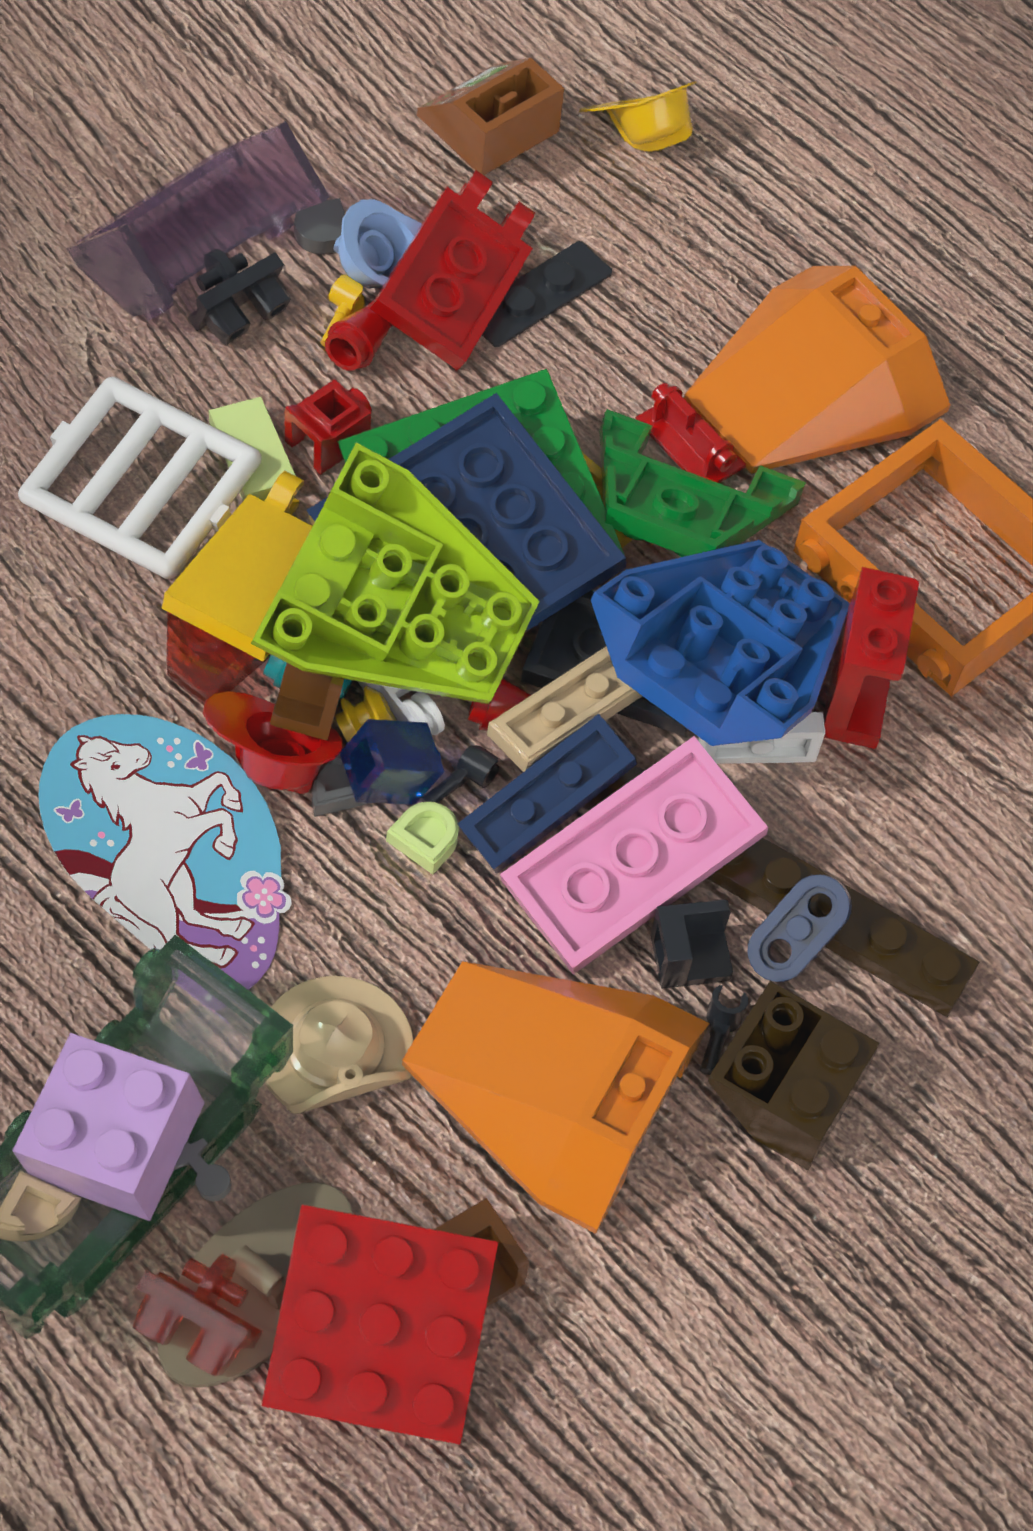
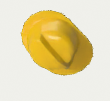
(653, 120)

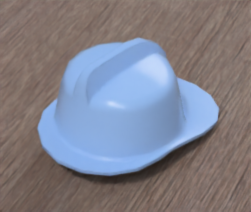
(373, 241)

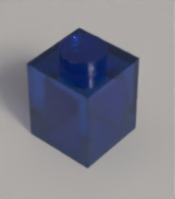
(391, 762)

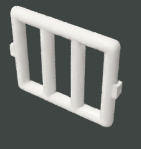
(126, 539)

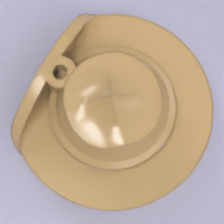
(344, 1042)

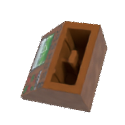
(497, 113)

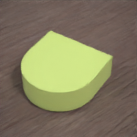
(425, 834)

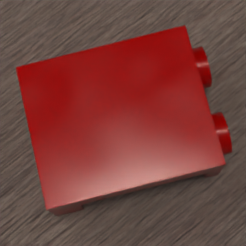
(869, 655)

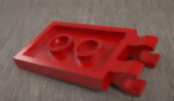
(455, 272)

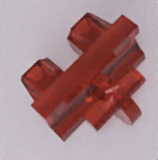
(170, 1301)

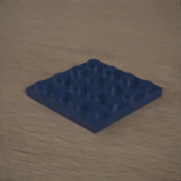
(514, 504)

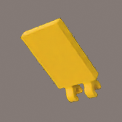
(242, 567)

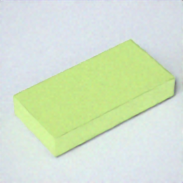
(252, 425)

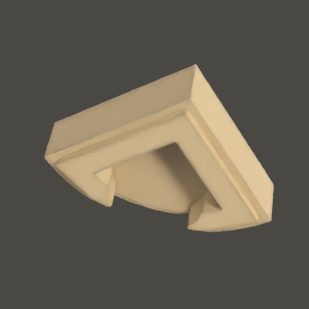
(35, 1209)

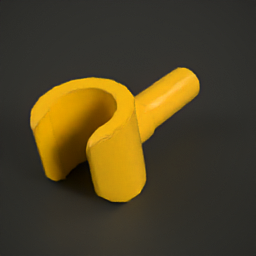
(348, 296)

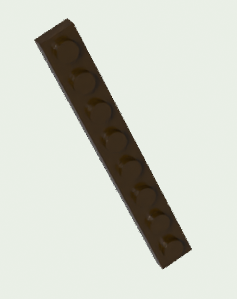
(871, 937)

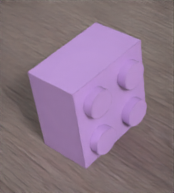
(109, 1126)

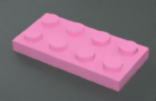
(633, 854)

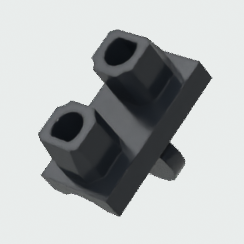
(221, 305)

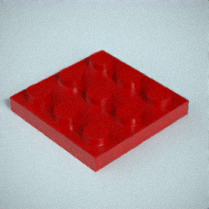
(380, 1324)

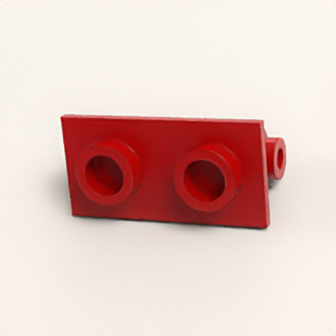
(689, 437)

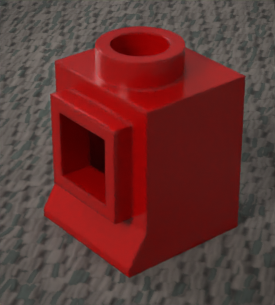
(313, 416)

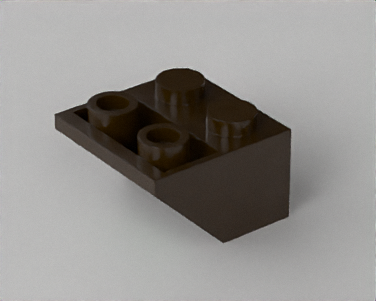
(791, 1073)

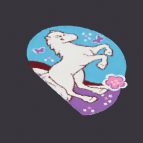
(167, 838)

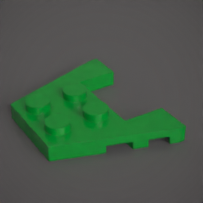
(676, 506)

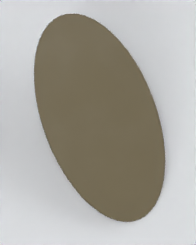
(262, 1246)

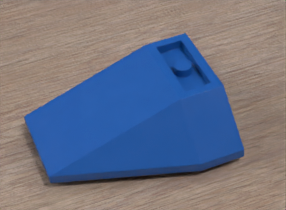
(723, 639)

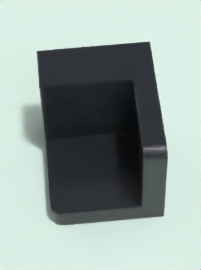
(691, 943)

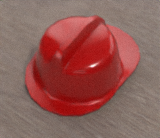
(266, 752)

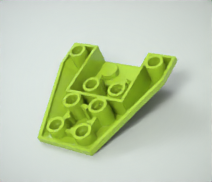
(396, 592)

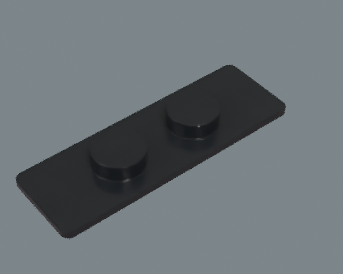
(545, 291)

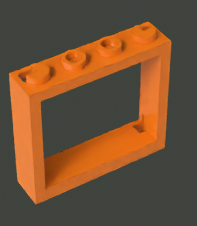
(983, 492)

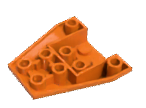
(820, 373)
(553, 1077)

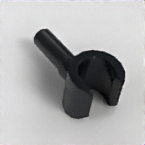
(474, 764)
(722, 1021)

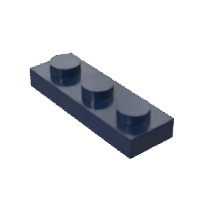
(547, 793)

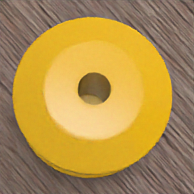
(354, 716)

